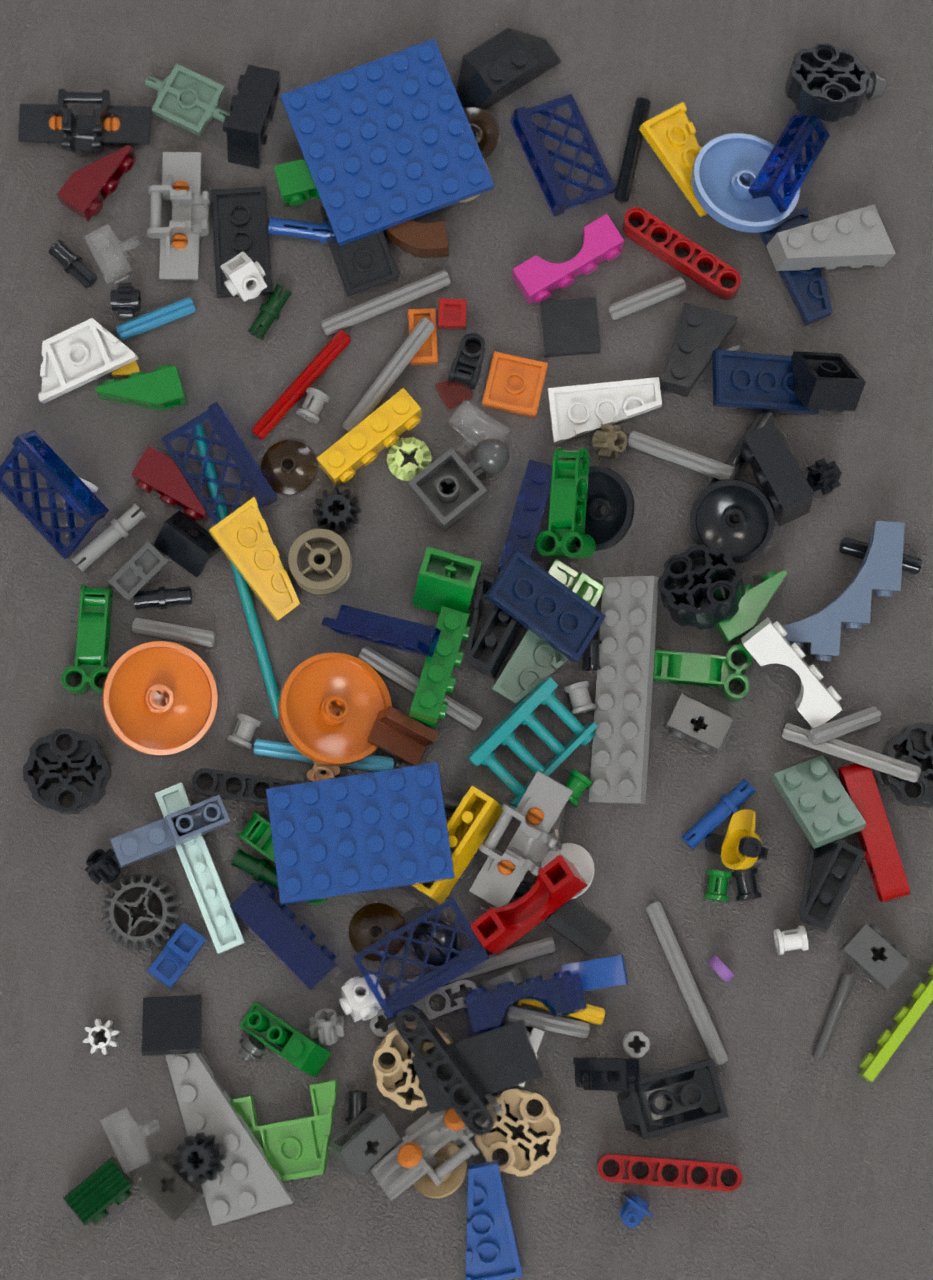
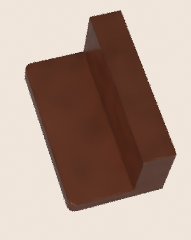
(401, 735)

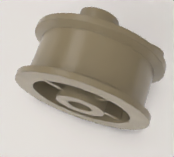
(325, 577)

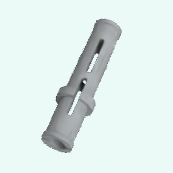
(109, 537)

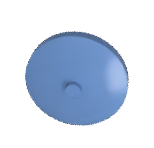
(722, 182)

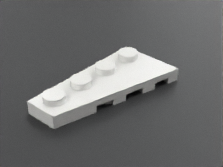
(585, 407)

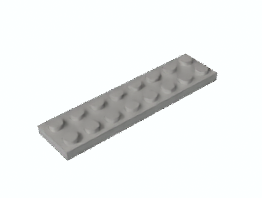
(624, 690)

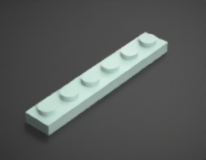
(203, 877)

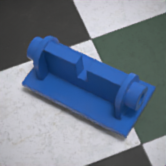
(634, 1210)

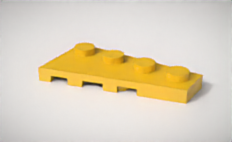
(676, 146)
(251, 550)

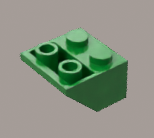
(446, 581)

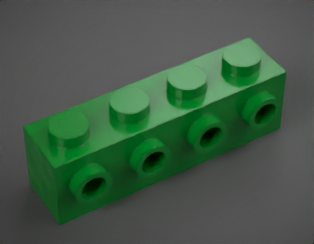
(436, 674)

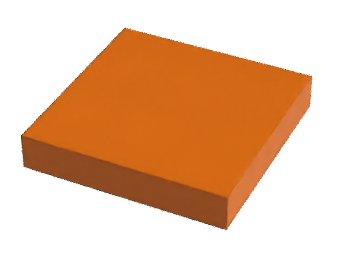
(514, 384)

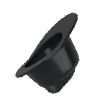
(422, 933)

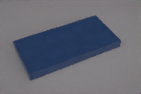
(755, 382)
(545, 606)

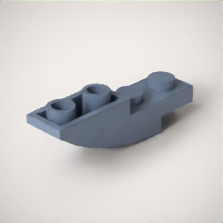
(170, 831)

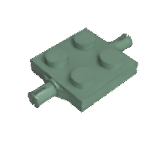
(187, 99)

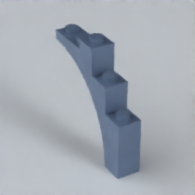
(878, 572)

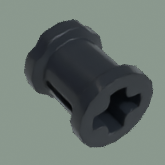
(746, 884)

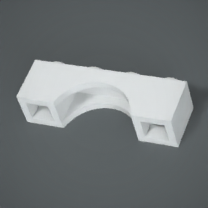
(769, 646)

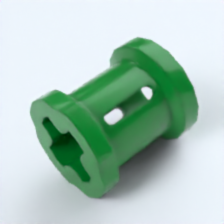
(577, 783)
(721, 894)

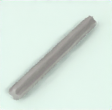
(506, 958)
(686, 983)

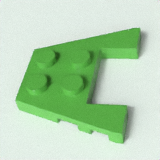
(297, 1145)

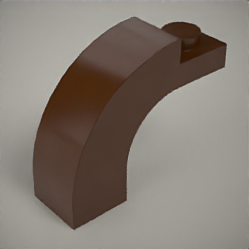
(420, 239)

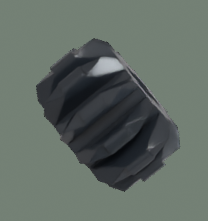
(345, 516)
(198, 1168)

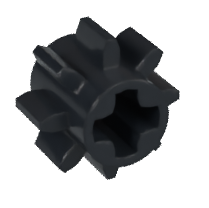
(125, 300)
(823, 476)
(103, 866)

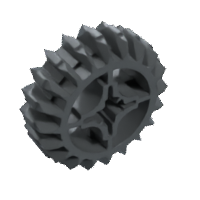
(134, 924)

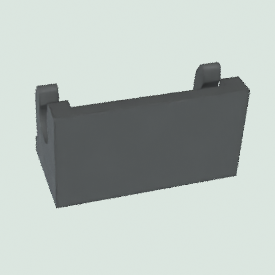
(137, 571)

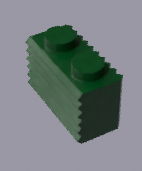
(99, 1191)

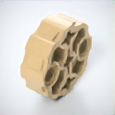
(389, 1074)
(544, 1121)

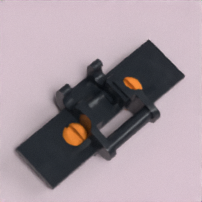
(83, 132)

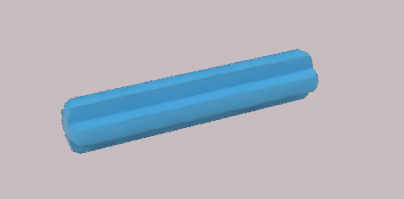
(155, 318)

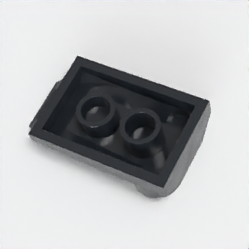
(673, 1100)

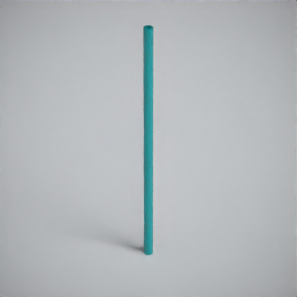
(244, 592)

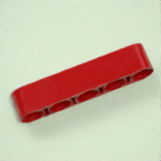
(673, 241)
(876, 837)
(681, 1180)

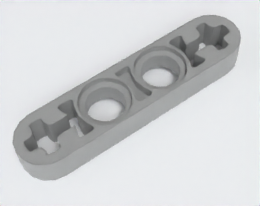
(423, 1004)

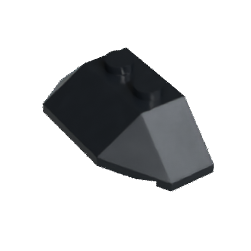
(502, 67)

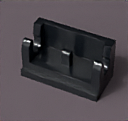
(607, 1074)

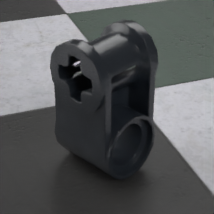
(466, 365)

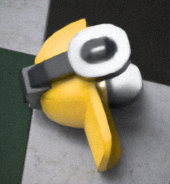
(741, 844)

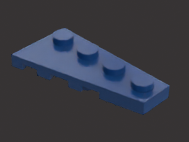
(490, 1232)

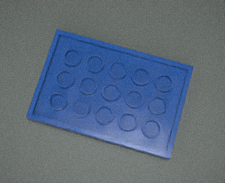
(360, 833)

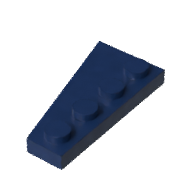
(804, 286)

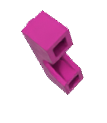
(539, 278)

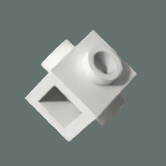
(244, 277)
(359, 1000)

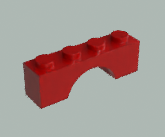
(506, 924)

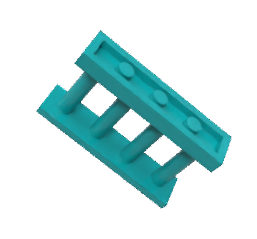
(524, 714)

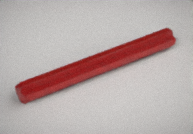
(300, 384)

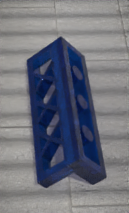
(788, 153)
(384, 630)

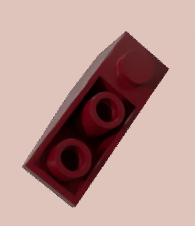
(91, 184)
(162, 476)

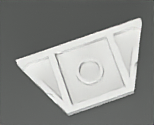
(79, 358)

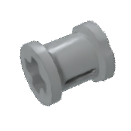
(312, 405)
(580, 698)
(244, 731)
(641, 1050)

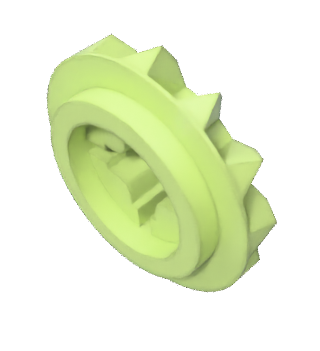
(408, 445)

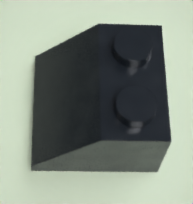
(826, 381)

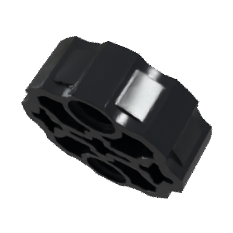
(827, 82)
(704, 581)
(920, 736)
(81, 747)

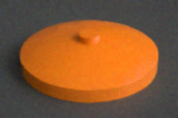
(159, 698)
(332, 708)

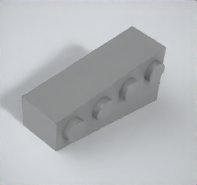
(833, 242)

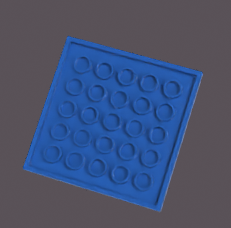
(387, 142)

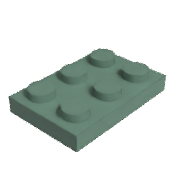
(818, 801)

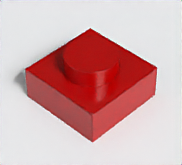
(452, 313)

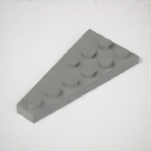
(248, 1180)

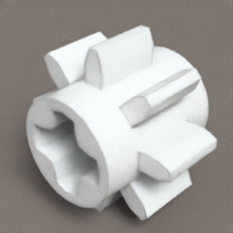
(93, 1039)

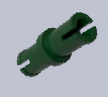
(269, 312)
(258, 869)

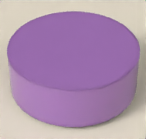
(721, 968)

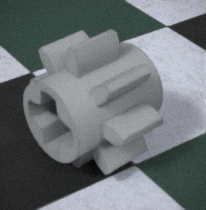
(326, 1026)

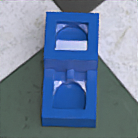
(176, 955)
(599, 972)

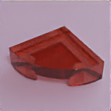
(452, 394)

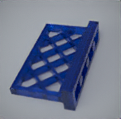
(540, 160)
(235, 449)
(58, 480)
(432, 980)

